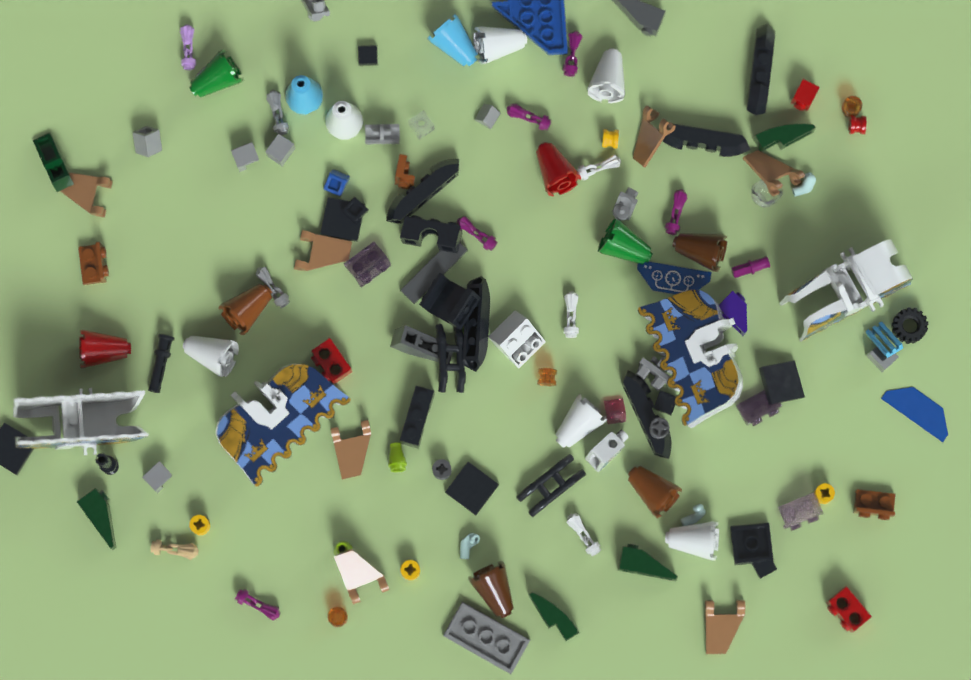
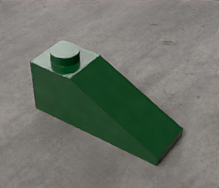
(98, 511)
(639, 562)

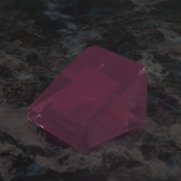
(615, 411)

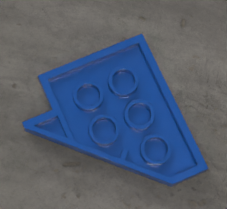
(540, 20)

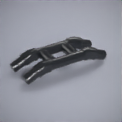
(444, 367)
(563, 485)

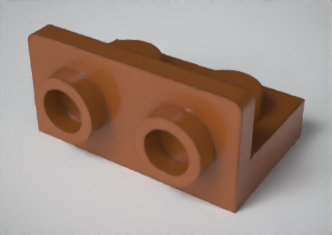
(402, 178)
(92, 264)
(874, 503)

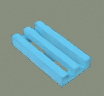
(877, 330)

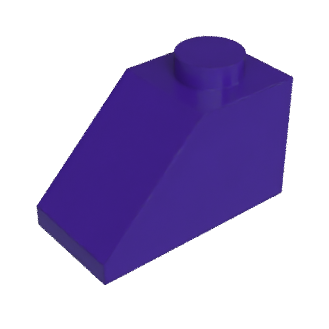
(735, 307)

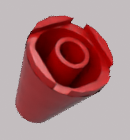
(556, 170)
(101, 348)

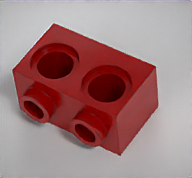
(334, 359)
(852, 606)

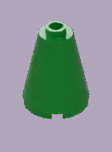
(216, 76)
(624, 244)

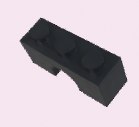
(416, 228)
(417, 416)

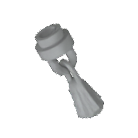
(274, 101)
(263, 274)

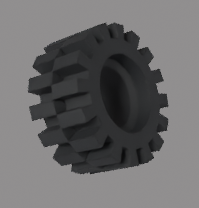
(913, 314)

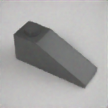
(642, 15)
(417, 344)

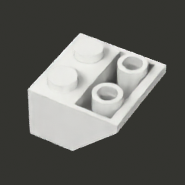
(516, 338)

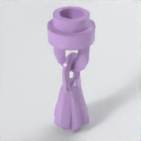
(187, 36)

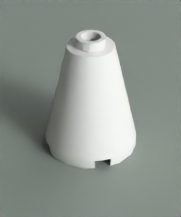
(497, 42)
(608, 78)
(344, 120)
(212, 353)
(579, 422)
(695, 539)

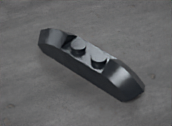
(761, 70)
(710, 140)
(417, 196)
(477, 326)
(636, 391)

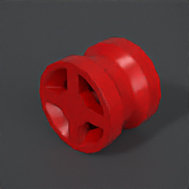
(857, 124)

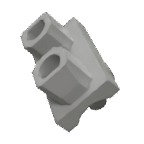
(316, 9)
(382, 134)
(625, 204)
(646, 367)

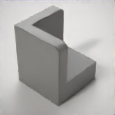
(147, 141)
(280, 150)
(244, 156)
(880, 359)
(157, 476)

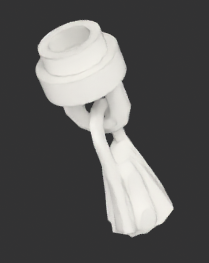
(611, 162)
(571, 302)
(576, 524)

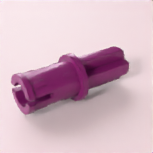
(750, 267)

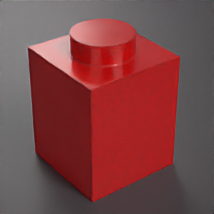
(804, 95)

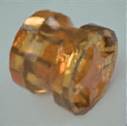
(849, 109)
(547, 377)
(334, 617)

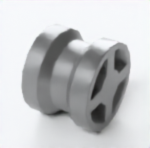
(661, 426)
(441, 473)

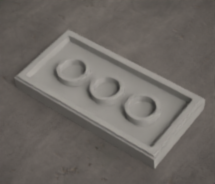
(486, 638)

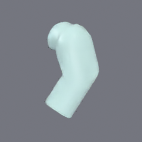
(806, 187)
(695, 517)
(467, 543)

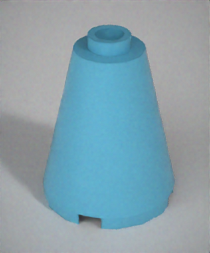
(455, 42)
(303, 95)

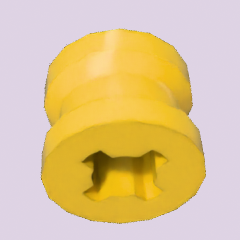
(610, 138)
(822, 495)
(201, 527)
(412, 571)

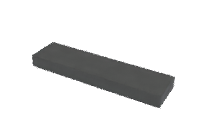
(423, 279)

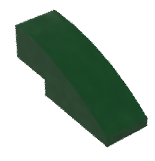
(782, 135)
(53, 162)
(554, 616)

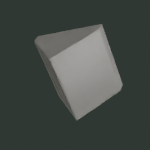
(487, 115)

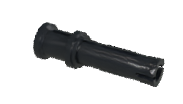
(162, 354)
(107, 464)

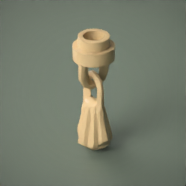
(185, 550)

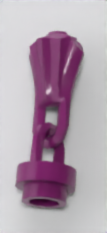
(575, 39)
(517, 111)
(680, 198)
(469, 227)
(271, 612)

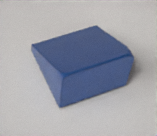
(336, 182)

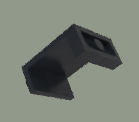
(449, 301)

